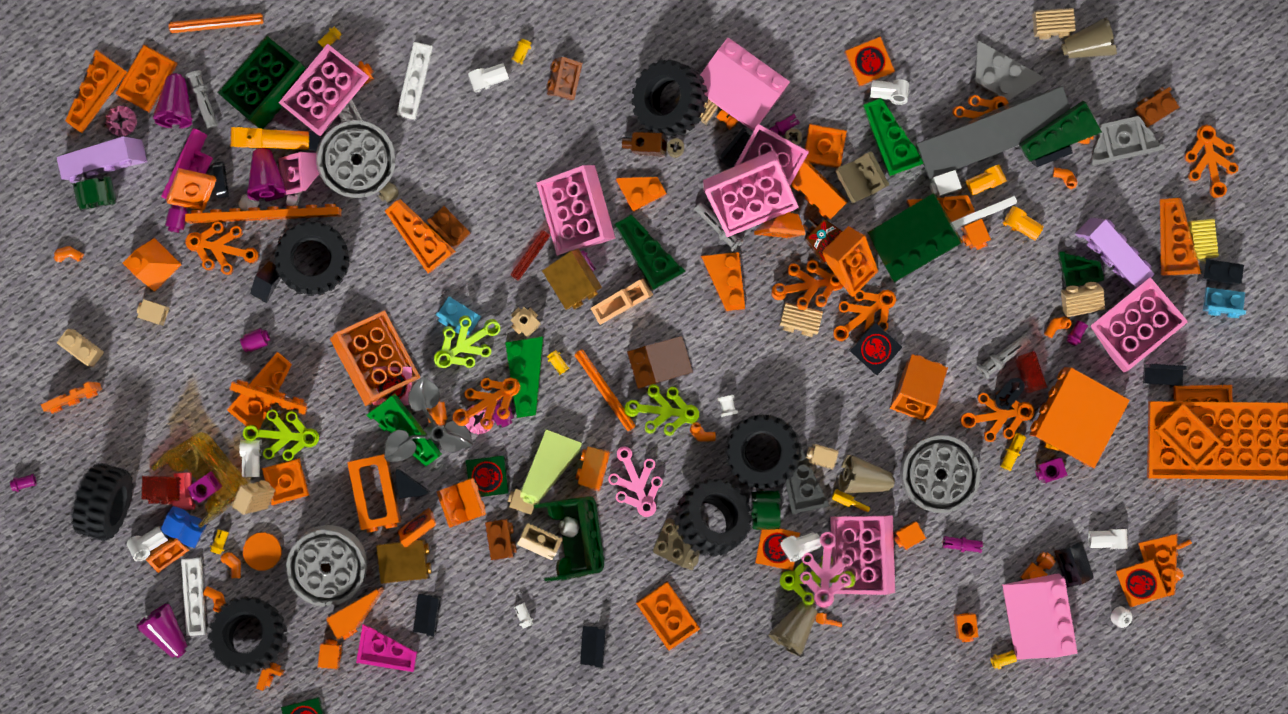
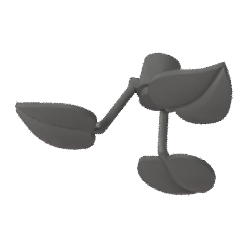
(451, 438)

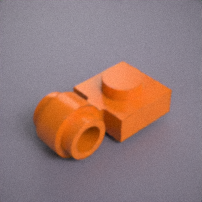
(1045, 561)

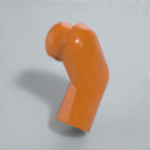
(1067, 177)
(62, 253)
(1056, 324)
(699, 433)
(233, 562)
(217, 596)

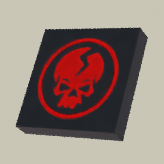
(875, 348)

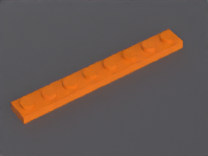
(255, 213)

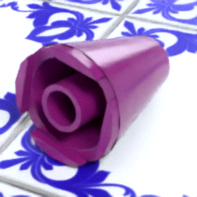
(173, 103)
(264, 177)
(164, 631)

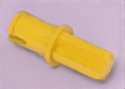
(1013, 451)

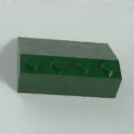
(262, 82)
(914, 237)

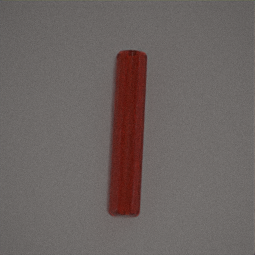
(530, 255)

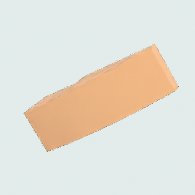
(622, 301)

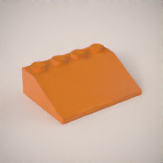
(371, 345)

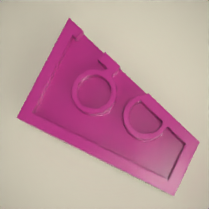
(384, 651)

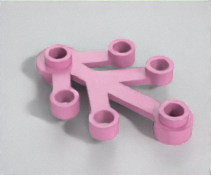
(637, 485)
(826, 573)

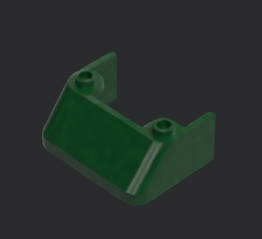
(584, 550)

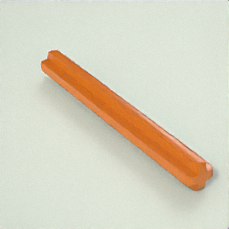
(216, 23)
(604, 390)

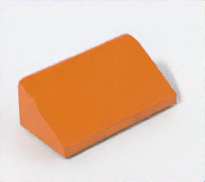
(166, 554)

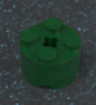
(94, 192)
(765, 510)

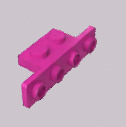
(191, 158)

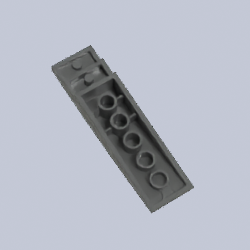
(991, 132)

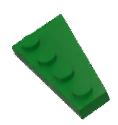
(891, 139)
(524, 365)
(394, 416)

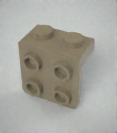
(862, 177)
(671, 547)

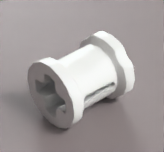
(727, 405)

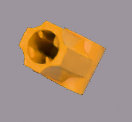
(989, 179)
(1021, 222)

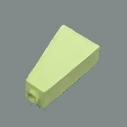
(548, 465)

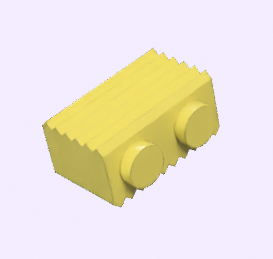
(1204, 238)

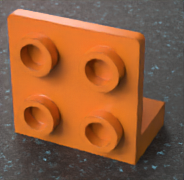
(461, 502)

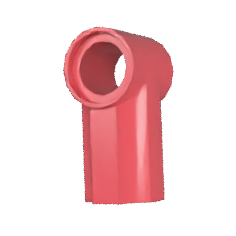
(186, 501)

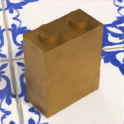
(572, 279)
(403, 563)

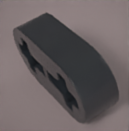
(221, 183)
(1012, 396)

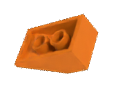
(851, 260)
(593, 467)
(348, 619)

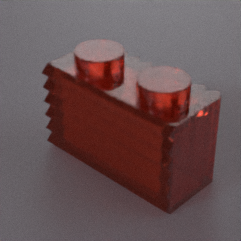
(1030, 372)
(160, 489)

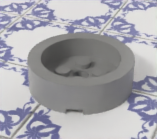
(335, 155)
(922, 463)
(332, 546)

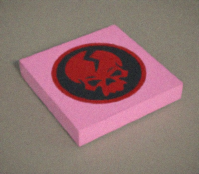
(401, 393)

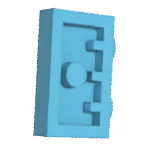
(1224, 301)
(451, 313)

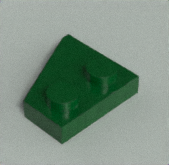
(1078, 270)

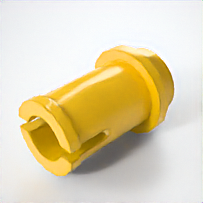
(330, 37)
(521, 51)
(557, 362)
(219, 541)
(1003, 659)

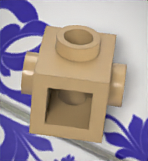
(527, 328)

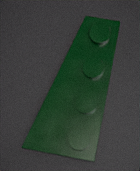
(1064, 131)
(653, 261)

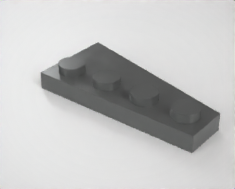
(803, 488)

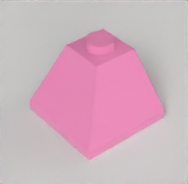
(298, 171)

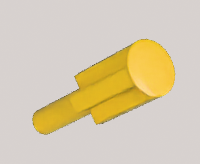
(847, 500)

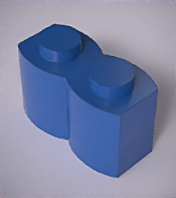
(183, 526)

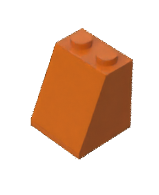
(919, 388)

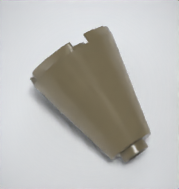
(1091, 41)
(864, 477)
(795, 628)

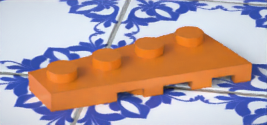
(98, 86)
(421, 238)
(1177, 247)
(242, 387)
(253, 410)

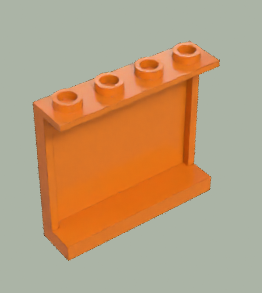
(1079, 416)

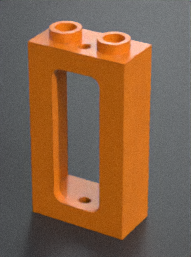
(393, 513)

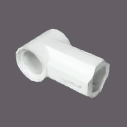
(484, 78)
(895, 91)
(250, 456)
(1113, 538)
(142, 545)
(797, 547)

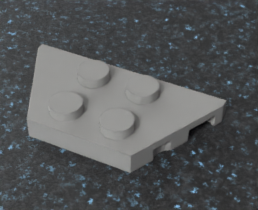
(1002, 74)
(1123, 140)

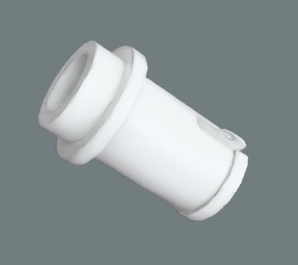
(523, 615)

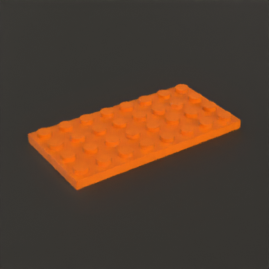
(1251, 434)

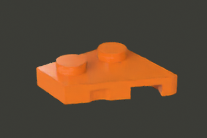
(641, 190)

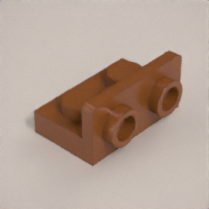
(564, 78)
(1157, 107)
(448, 227)
(500, 539)

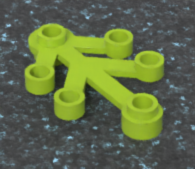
(464, 344)
(664, 411)
(285, 435)
(795, 575)

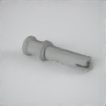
(199, 90)
(702, 209)
(996, 361)

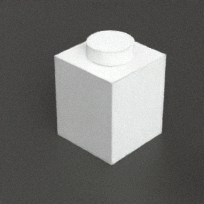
(945, 184)

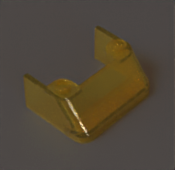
(200, 457)

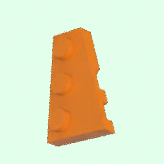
(954, 206)
(727, 279)
(89, 391)
(1164, 553)

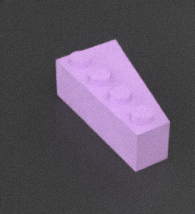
(101, 158)
(1115, 251)

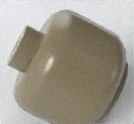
(389, 193)

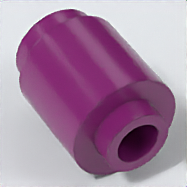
(176, 218)
(255, 340)
(503, 422)

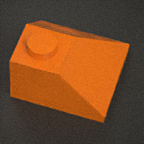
(783, 226)
(152, 264)

